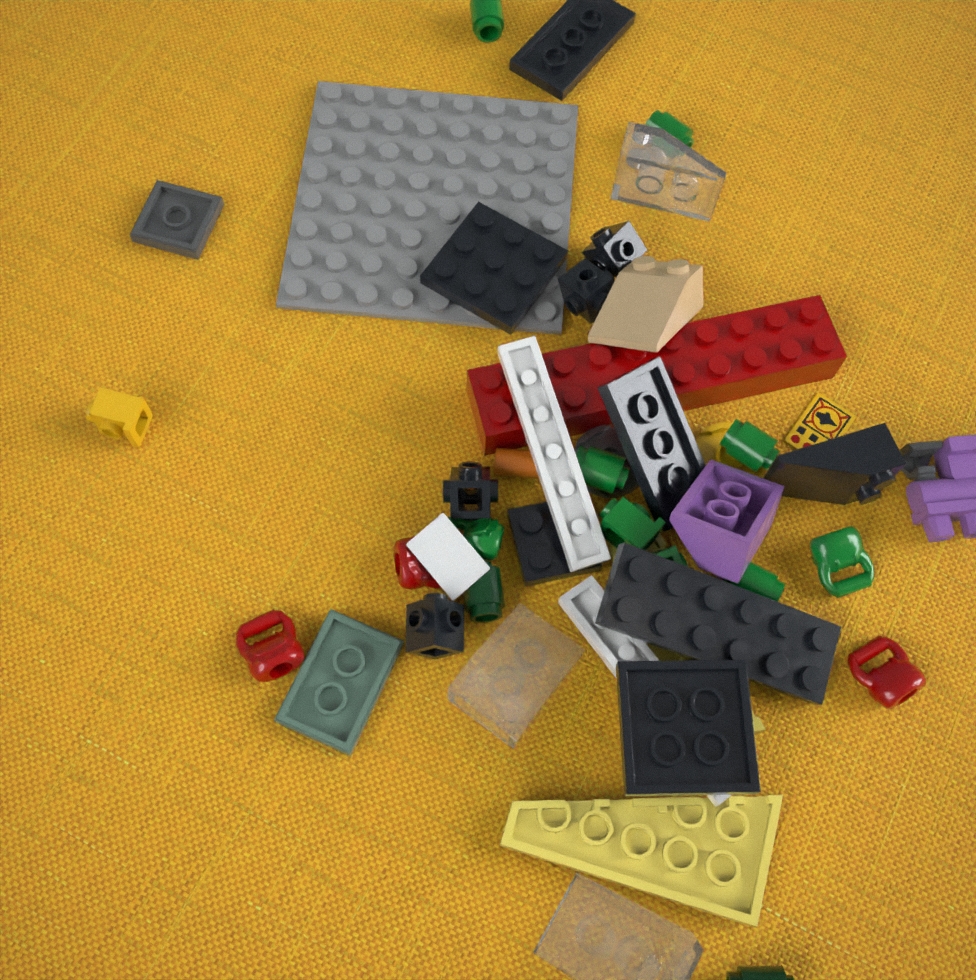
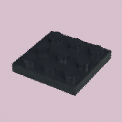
(494, 267)
(686, 728)

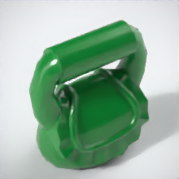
(483, 535)
(839, 551)

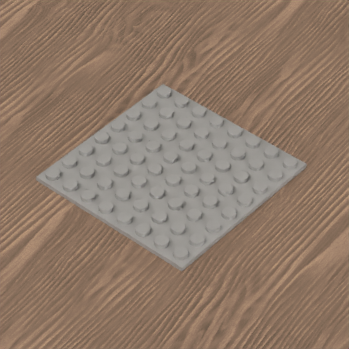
(394, 180)

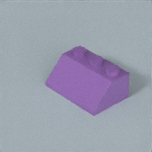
(725, 518)

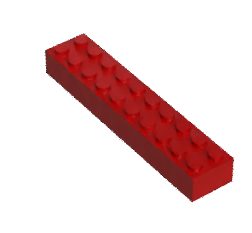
(705, 362)

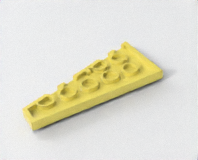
(659, 846)

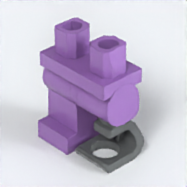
(944, 499)

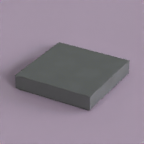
(177, 219)

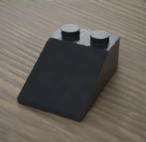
(841, 468)

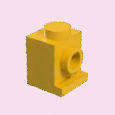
(120, 415)

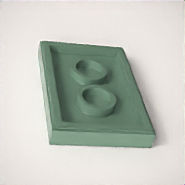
(339, 682)

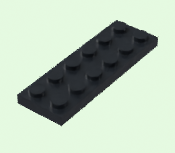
(718, 621)

